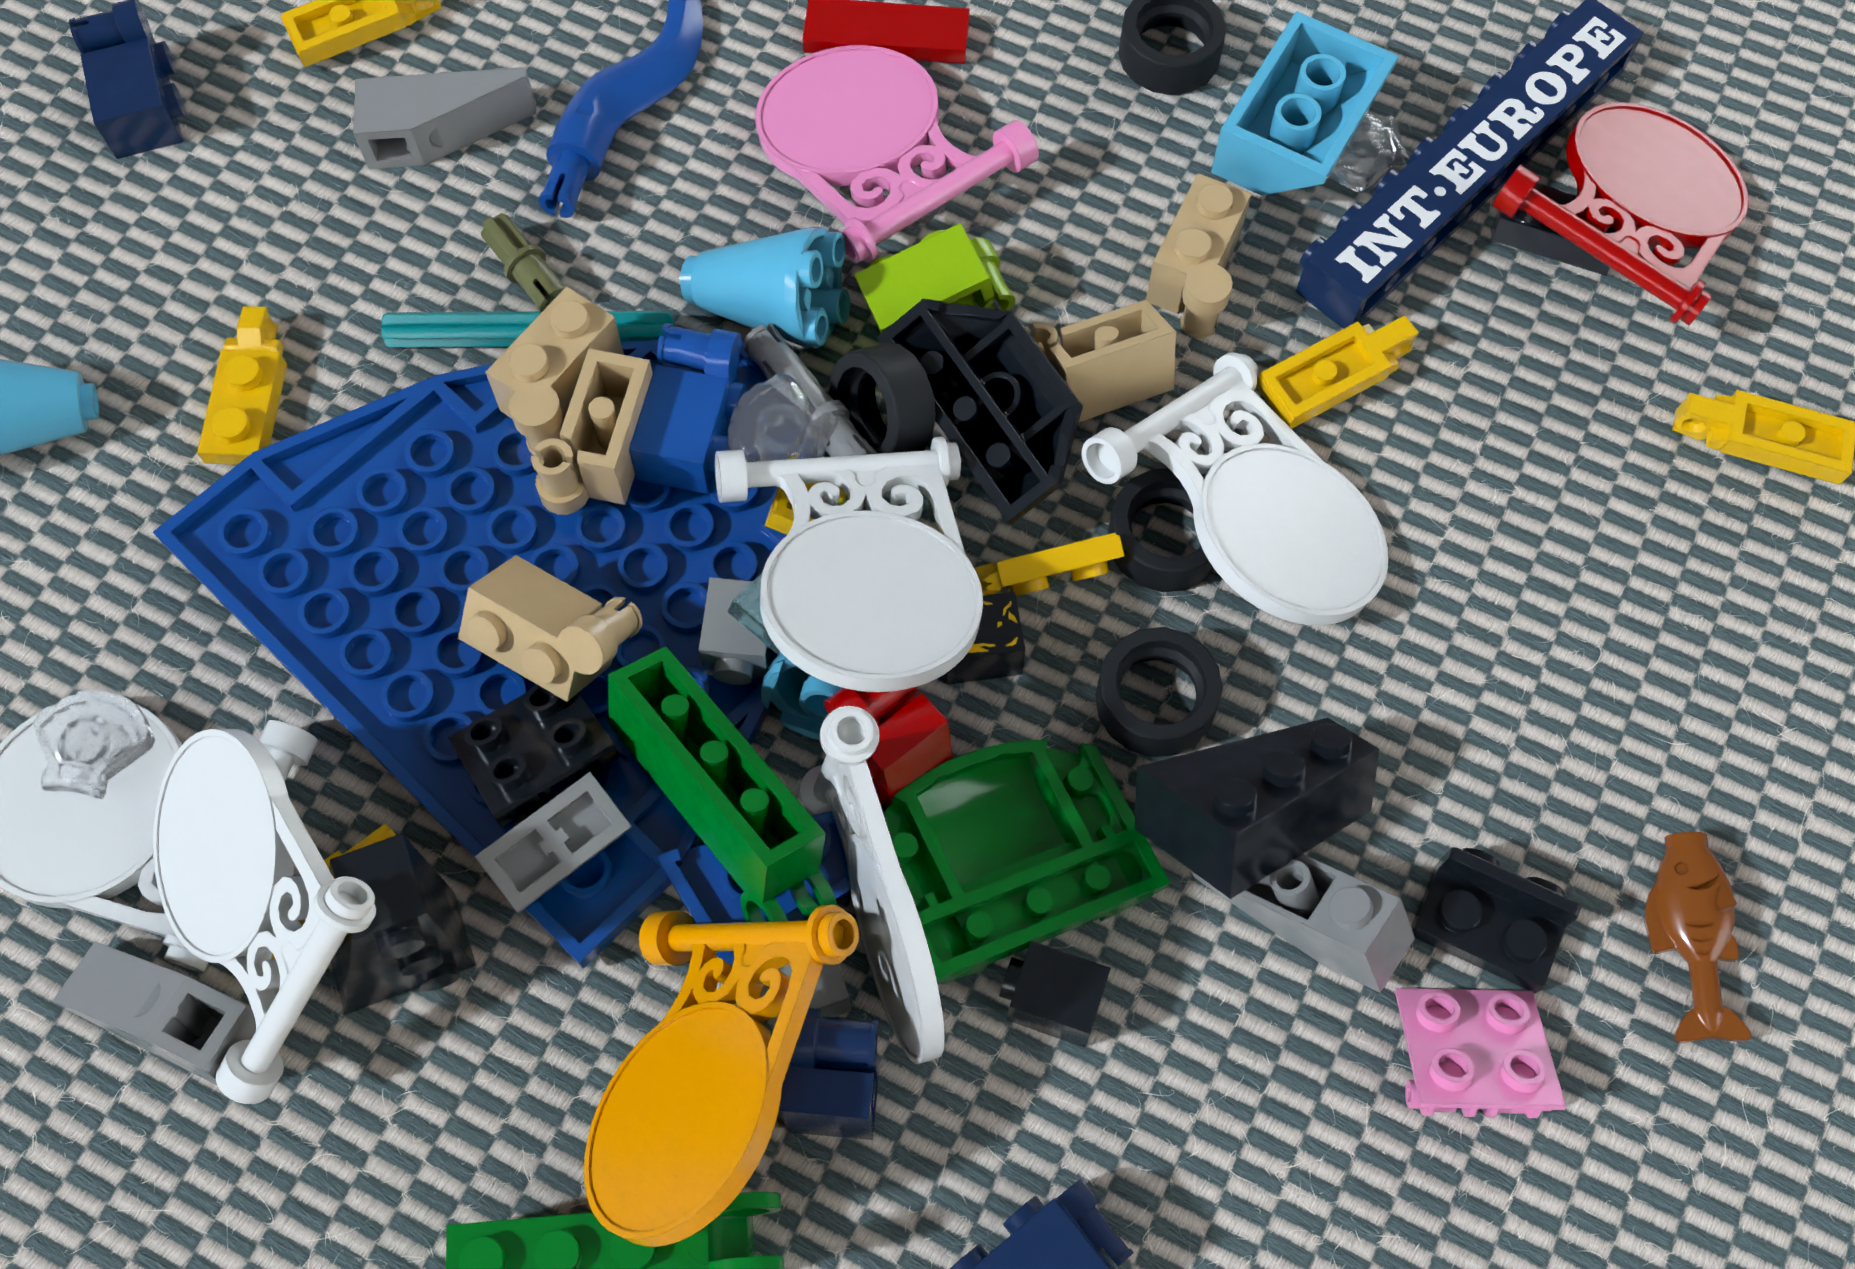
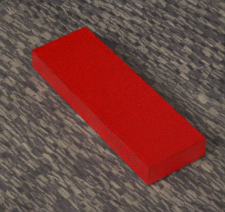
(910, 29)

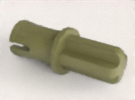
(522, 261)

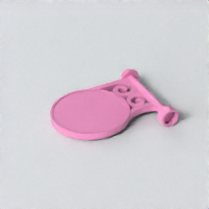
(859, 120)

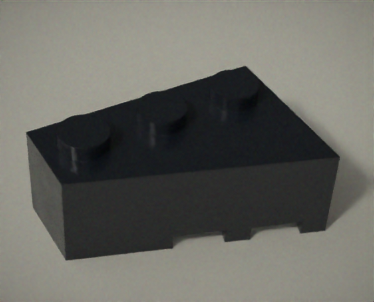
(1256, 800)
(415, 932)

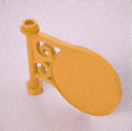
(707, 1081)

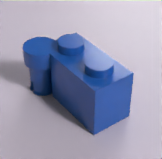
(687, 408)

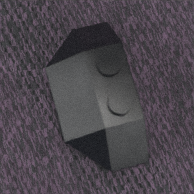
(994, 398)

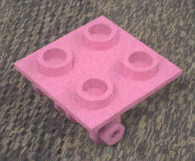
(1477, 1053)

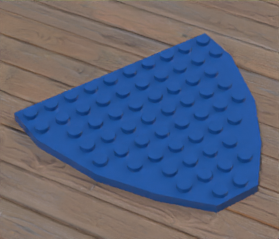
(357, 573)

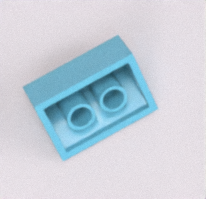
(1301, 108)

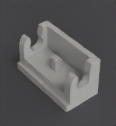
(553, 842)

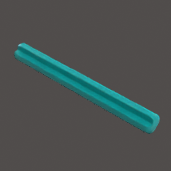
(498, 328)

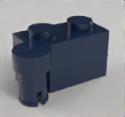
(128, 80)
(832, 1078)
(1054, 1236)

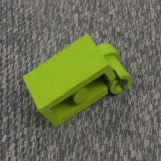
(938, 268)

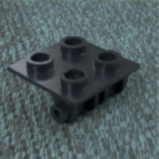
(530, 749)

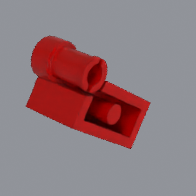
(911, 736)

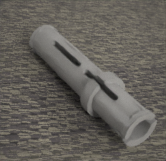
(776, 357)

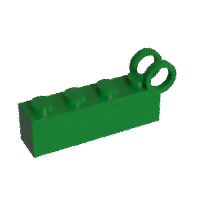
(719, 785)
(583, 1243)

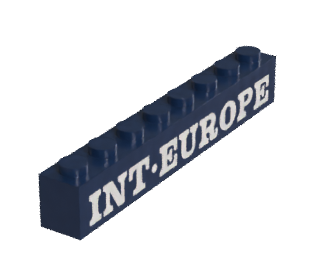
(1466, 163)

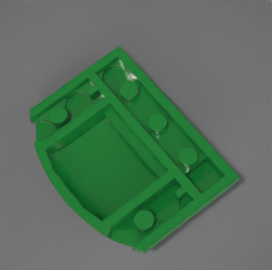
(1016, 851)

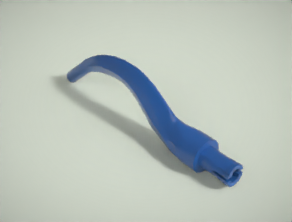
(613, 98)

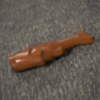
(1695, 914)

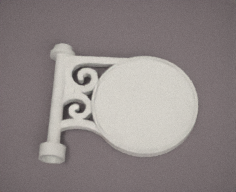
(1265, 514)
(871, 591)
(86, 849)
(878, 888)
(231, 896)

